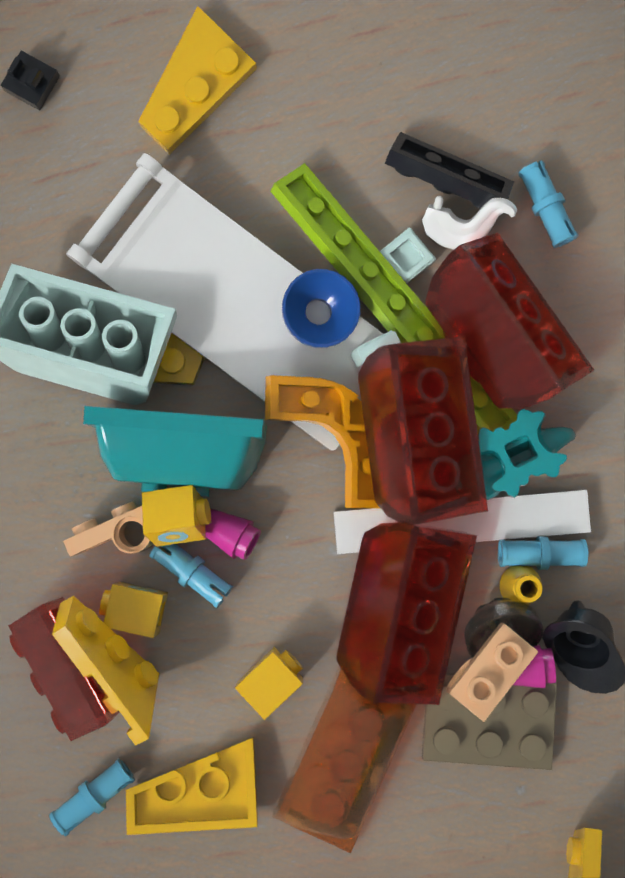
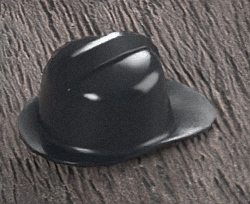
(586, 649)

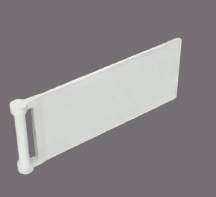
(220, 284)

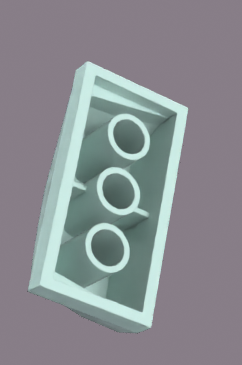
(82, 334)

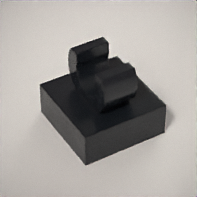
(30, 80)

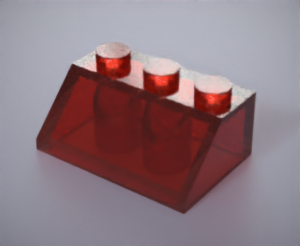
(73, 697)

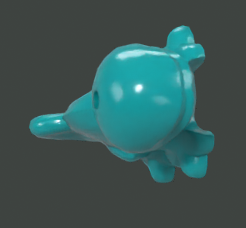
(521, 451)

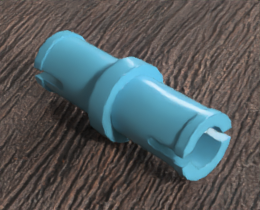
(548, 204)
(543, 553)
(192, 573)
(91, 797)

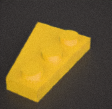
(195, 82)

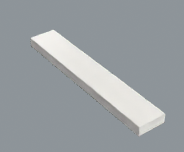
(506, 519)

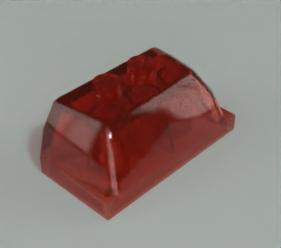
(509, 329)
(422, 431)
(404, 611)

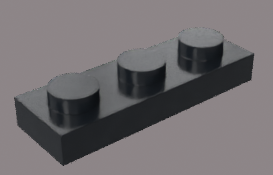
(446, 171)

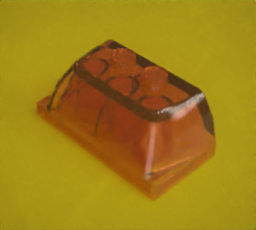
(342, 764)

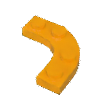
(336, 410)

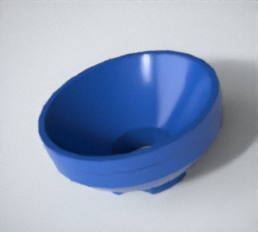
(332, 290)

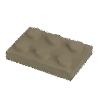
(512, 736)

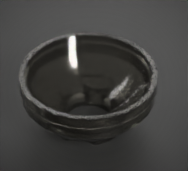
(514, 614)

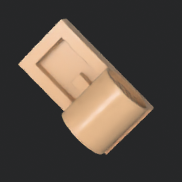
(90, 534)
(491, 672)

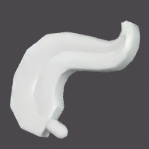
(452, 231)

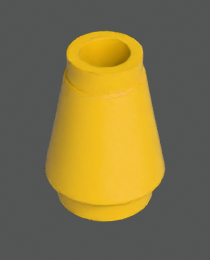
(512, 580)

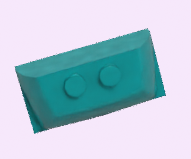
(177, 448)

